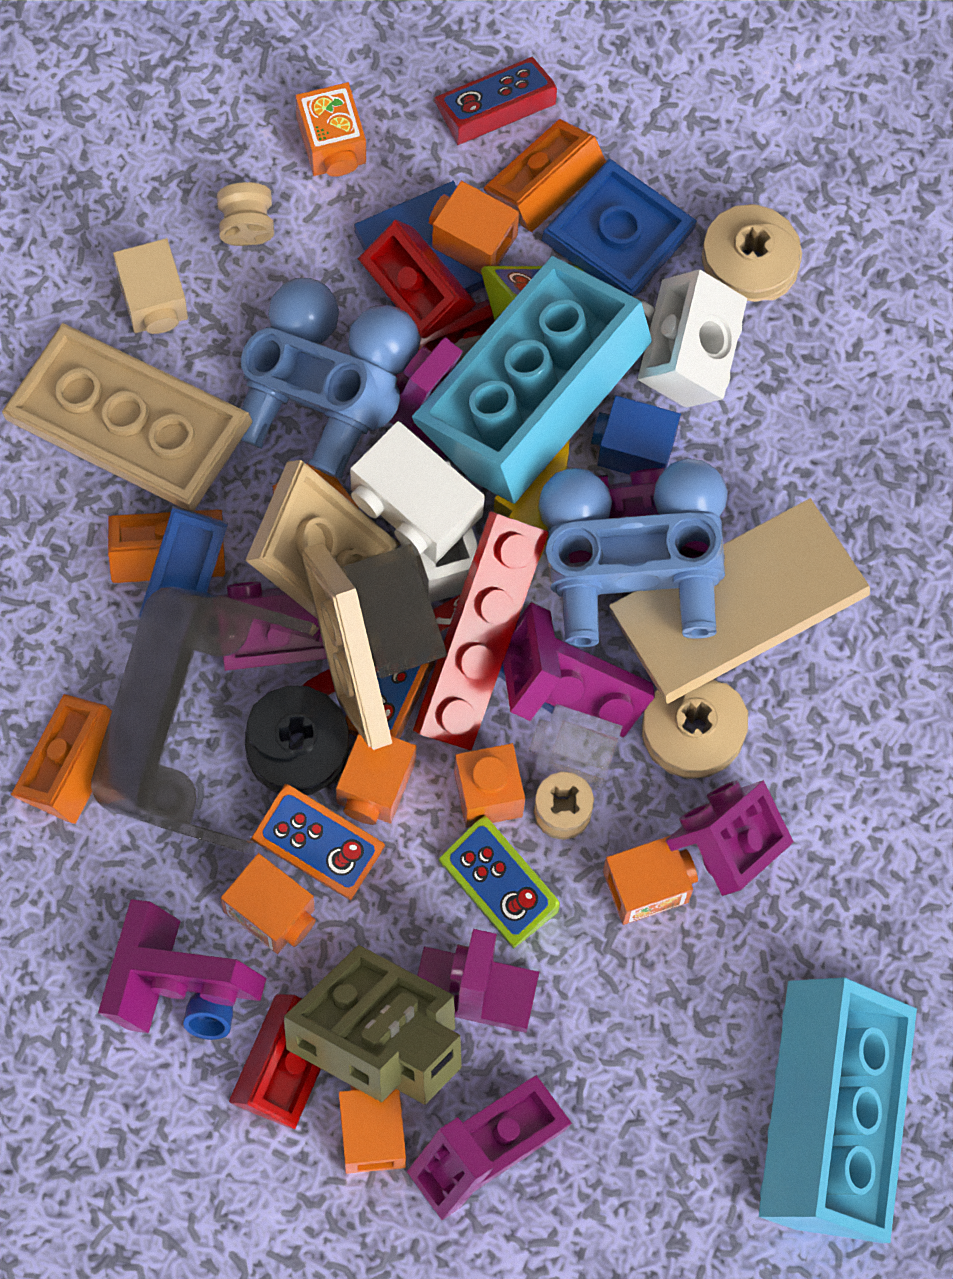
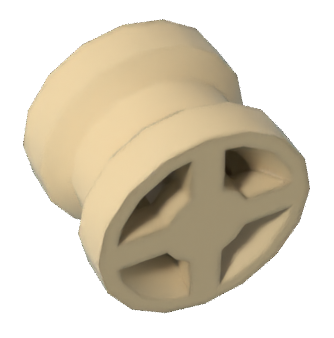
(245, 214)
(557, 816)

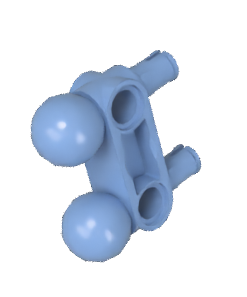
(351, 390)
(637, 550)

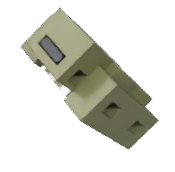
(377, 1028)

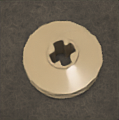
(753, 230)
(696, 753)

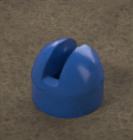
(207, 1019)

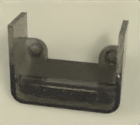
(168, 634)

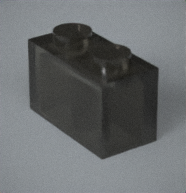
(395, 610)

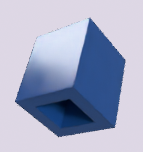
(635, 436)

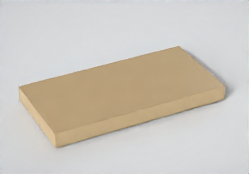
(127, 417)
(773, 587)

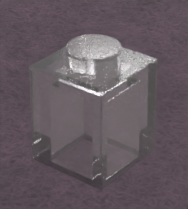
(575, 745)

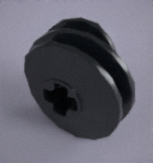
(270, 731)

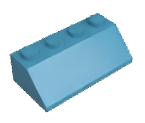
(534, 377)
(838, 1110)

